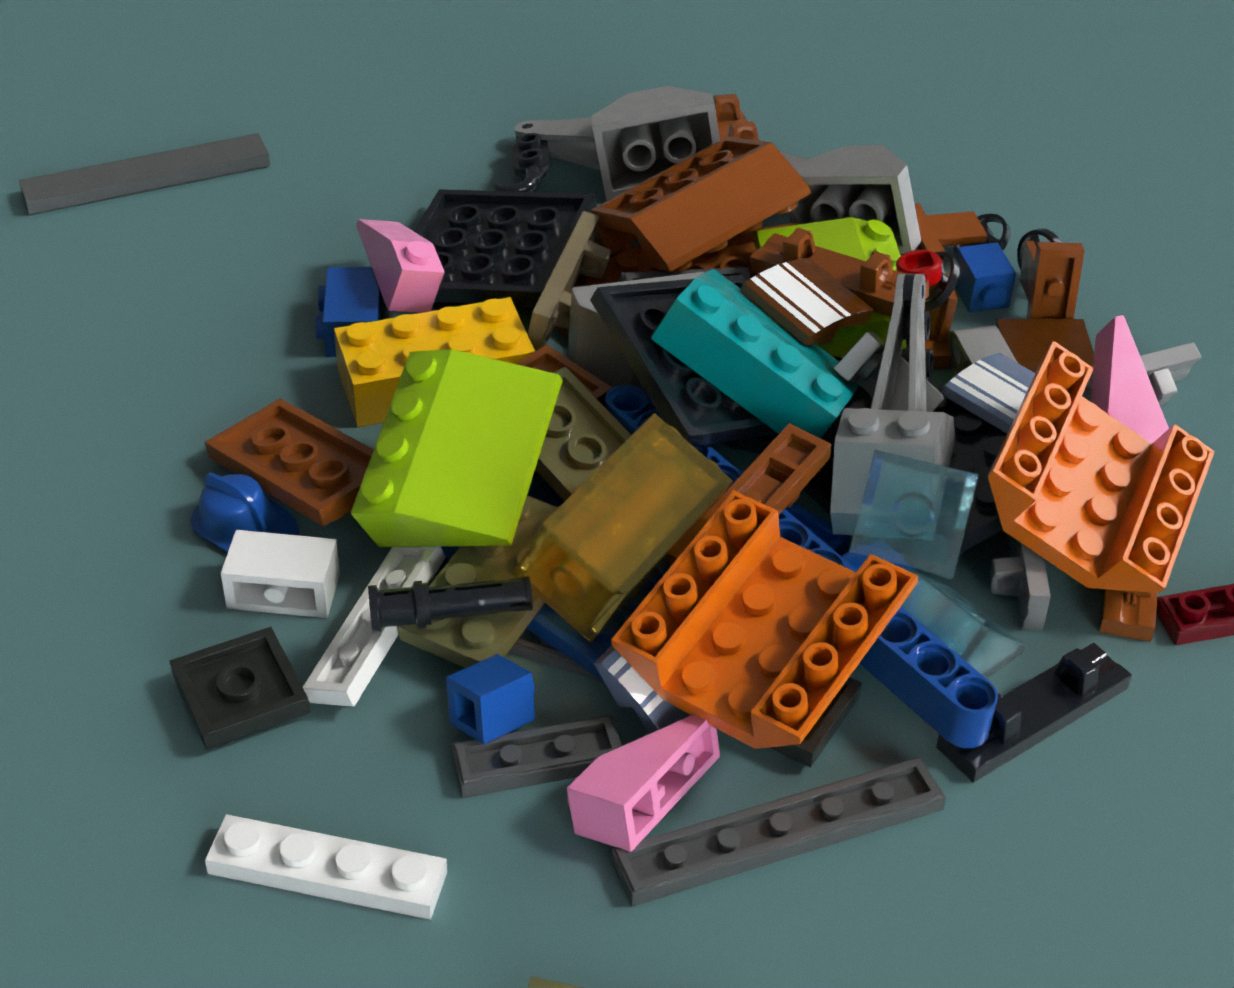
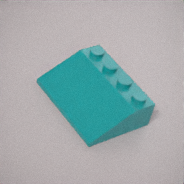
(753, 357)

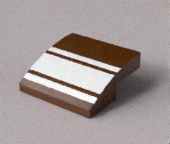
(806, 300)

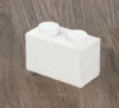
(281, 573)

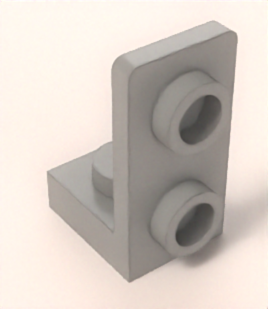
(863, 366)

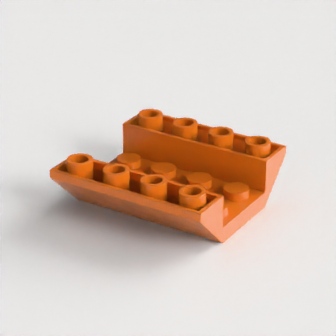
(1092, 488)
(758, 626)

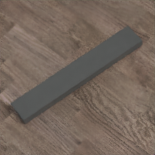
(143, 173)
(776, 830)

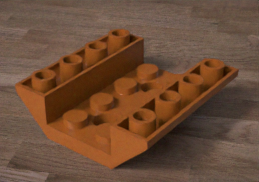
(701, 203)

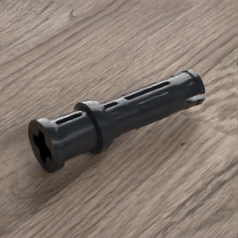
(424, 603)

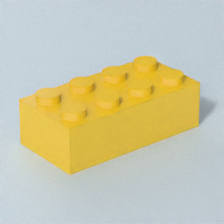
(376, 351)

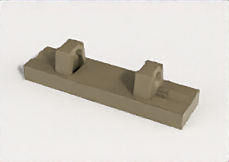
(578, 258)

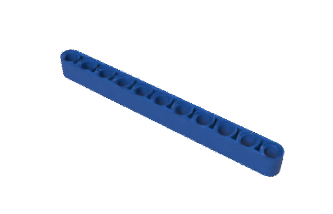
(905, 655)

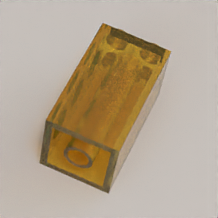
(620, 526)

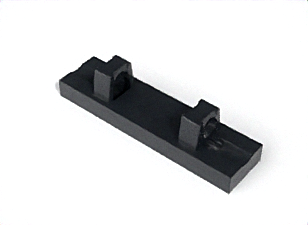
(1041, 708)

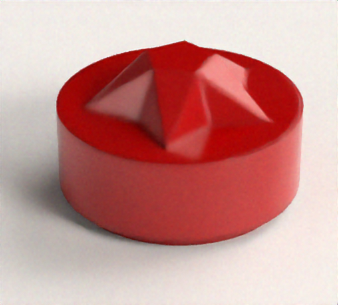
(921, 262)

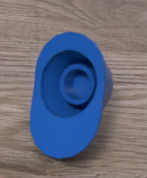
(237, 504)

